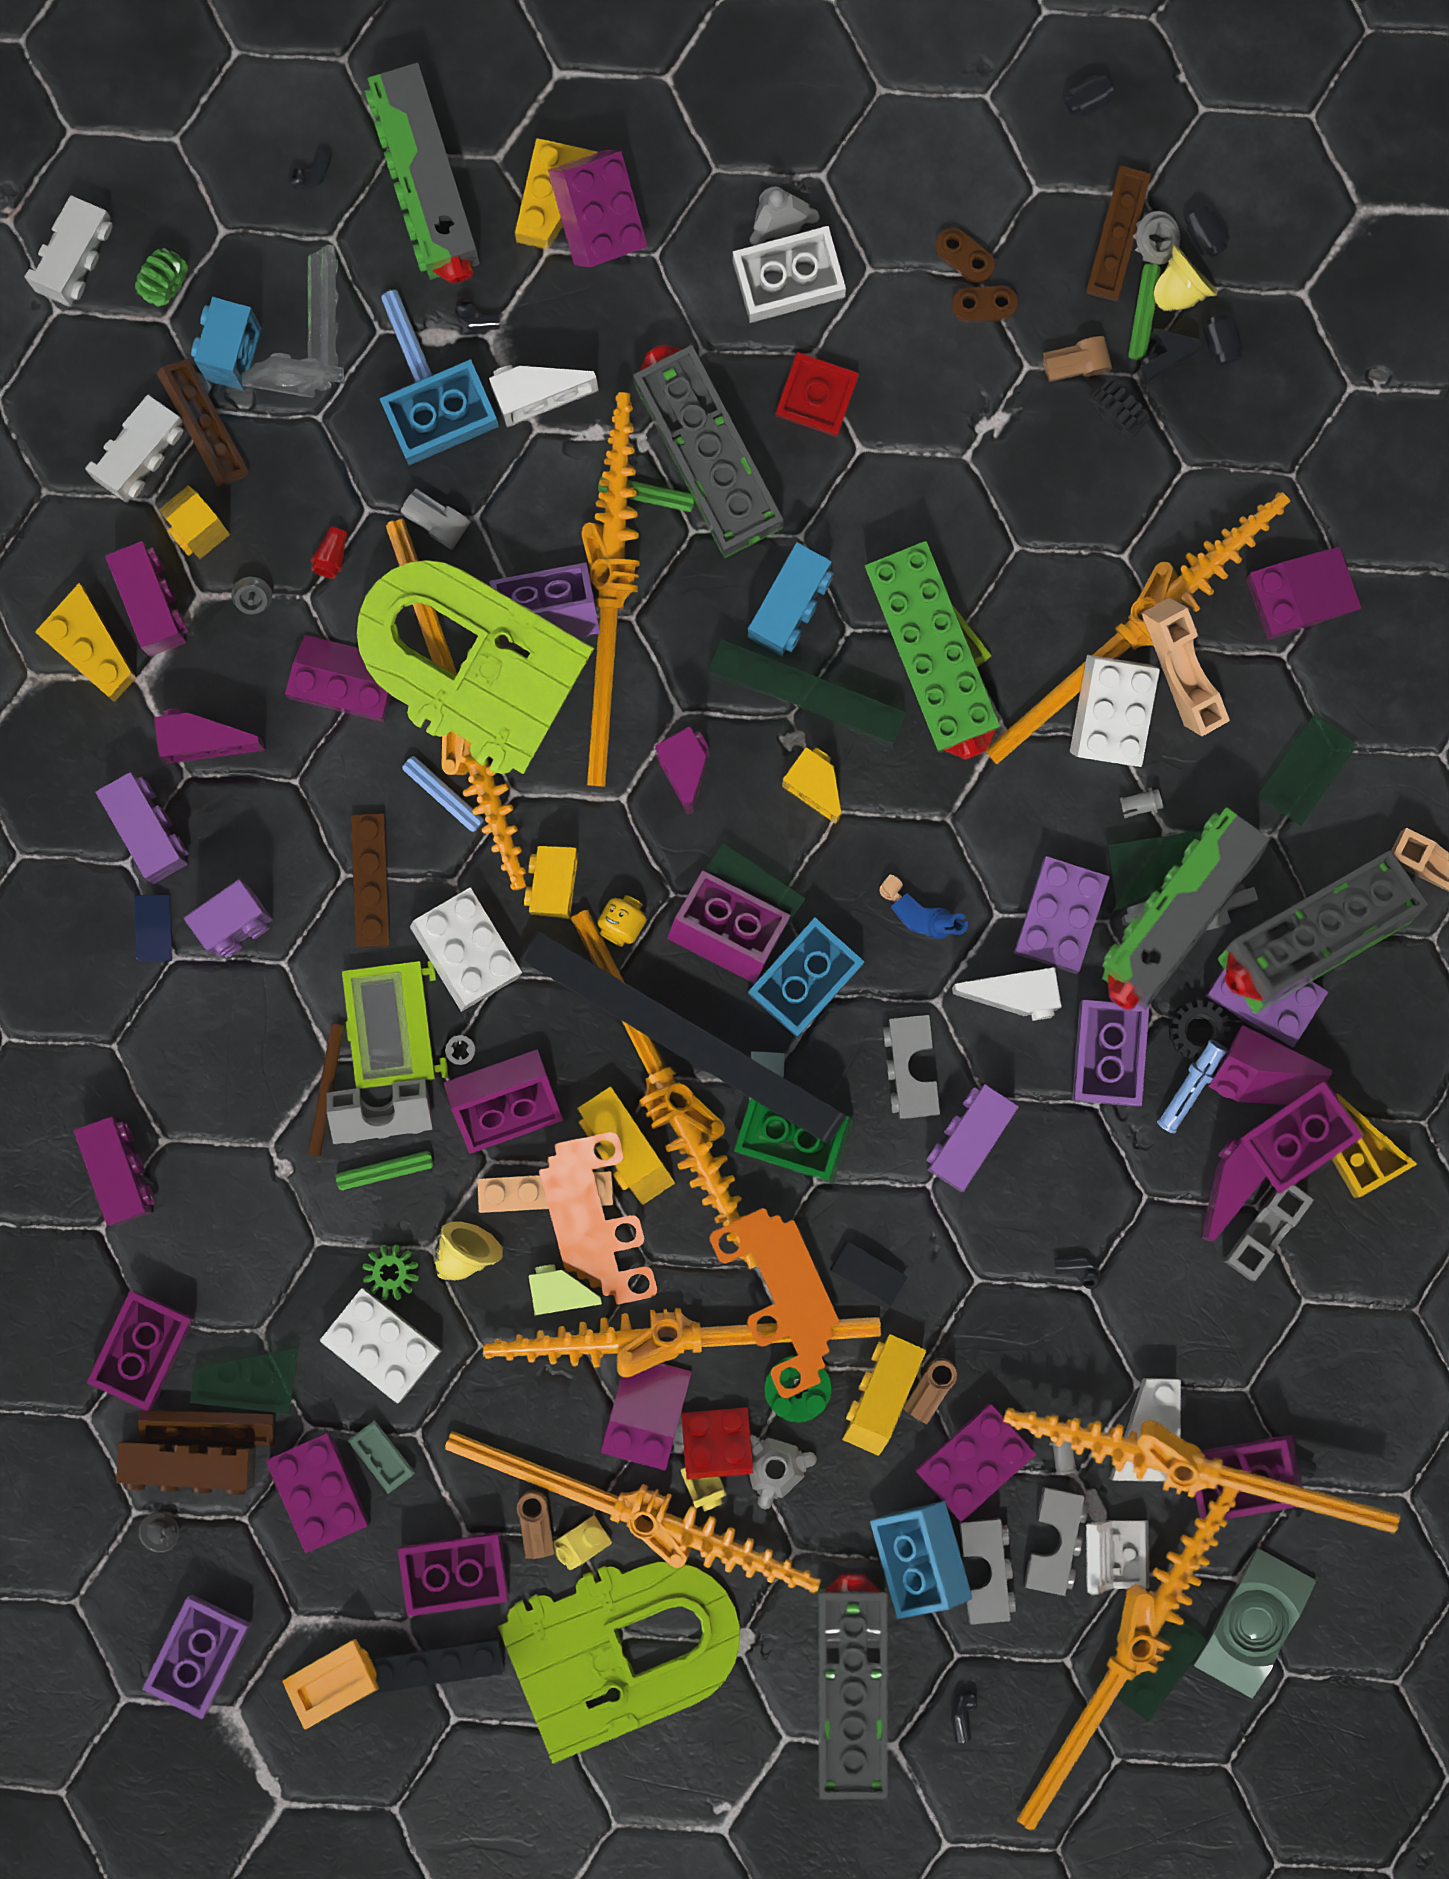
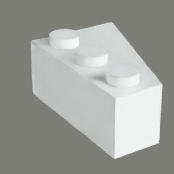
(70, 251)
(137, 449)
(1156, 1401)

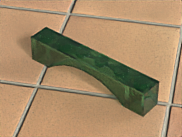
(806, 691)

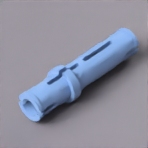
(1199, 1075)

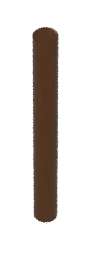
(326, 1086)

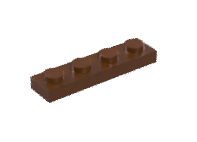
(1118, 233)
(203, 422)
(370, 880)
(206, 1428)

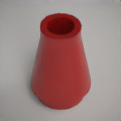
(329, 555)

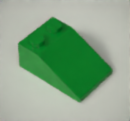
(784, 1144)

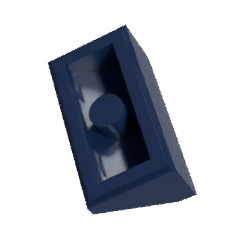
(153, 928)

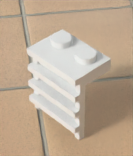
(1117, 1555)

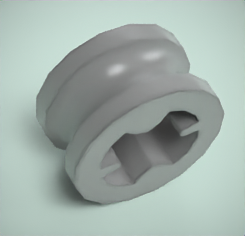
(470, 1049)

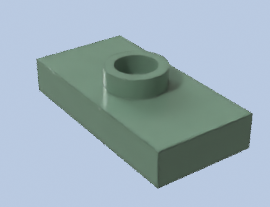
(381, 1456)

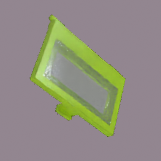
(389, 1024)

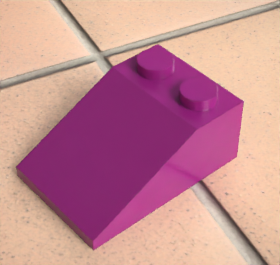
(1302, 592)
(191, 738)
(1264, 1071)
(1302, 1136)
(1233, 1183)
(647, 1415)

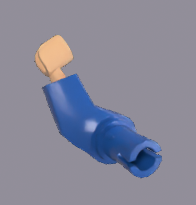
(925, 921)

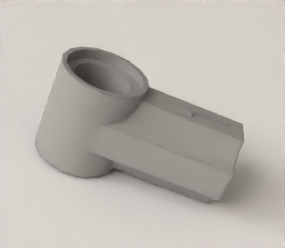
(442, 522)

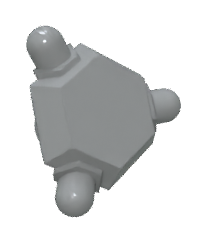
(780, 215)
(776, 1468)

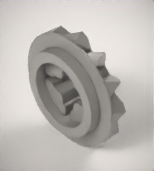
(1163, 226)

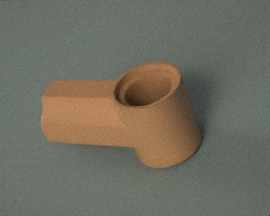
(1086, 358)
(929, 1393)
(535, 1527)

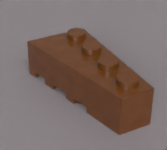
(186, 1465)

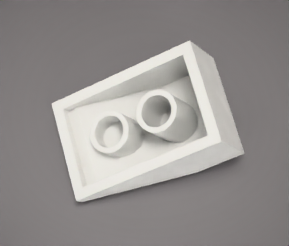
(534, 390)
(1019, 993)

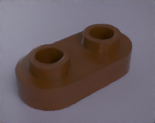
(963, 256)
(985, 306)

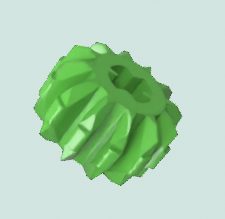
(161, 277)
(390, 1261)

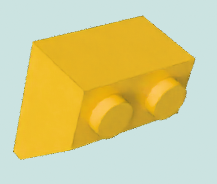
(815, 783)
(552, 882)

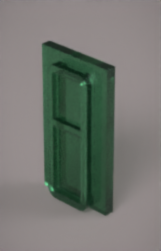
(1307, 770)
(754, 880)

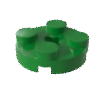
(798, 1409)

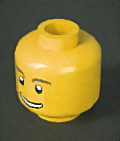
(621, 920)

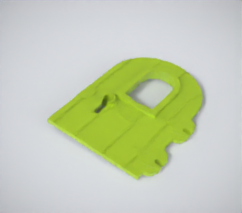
(498, 695)
(575, 1654)

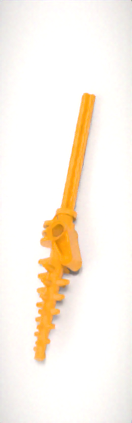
(610, 575)
(1134, 634)
(455, 749)
(691, 1120)
(643, 1348)
(1187, 1467)
(666, 1534)
(1141, 1620)

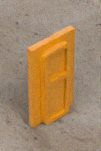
(331, 1683)

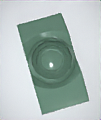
(1255, 1623)

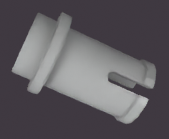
(1141, 803)
(1064, 1458)

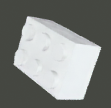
(789, 274)
(1114, 710)
(465, 949)
(380, 1345)

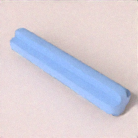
(406, 335)
(442, 793)

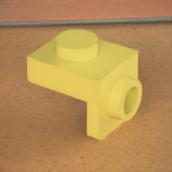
(705, 1491)
(581, 1543)

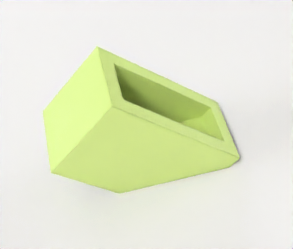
(559, 1291)

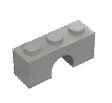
(912, 1097)
(355, 1120)
(1266, 1231)
(1053, 1570)
(991, 1600)

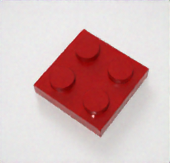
(817, 394)
(717, 1443)

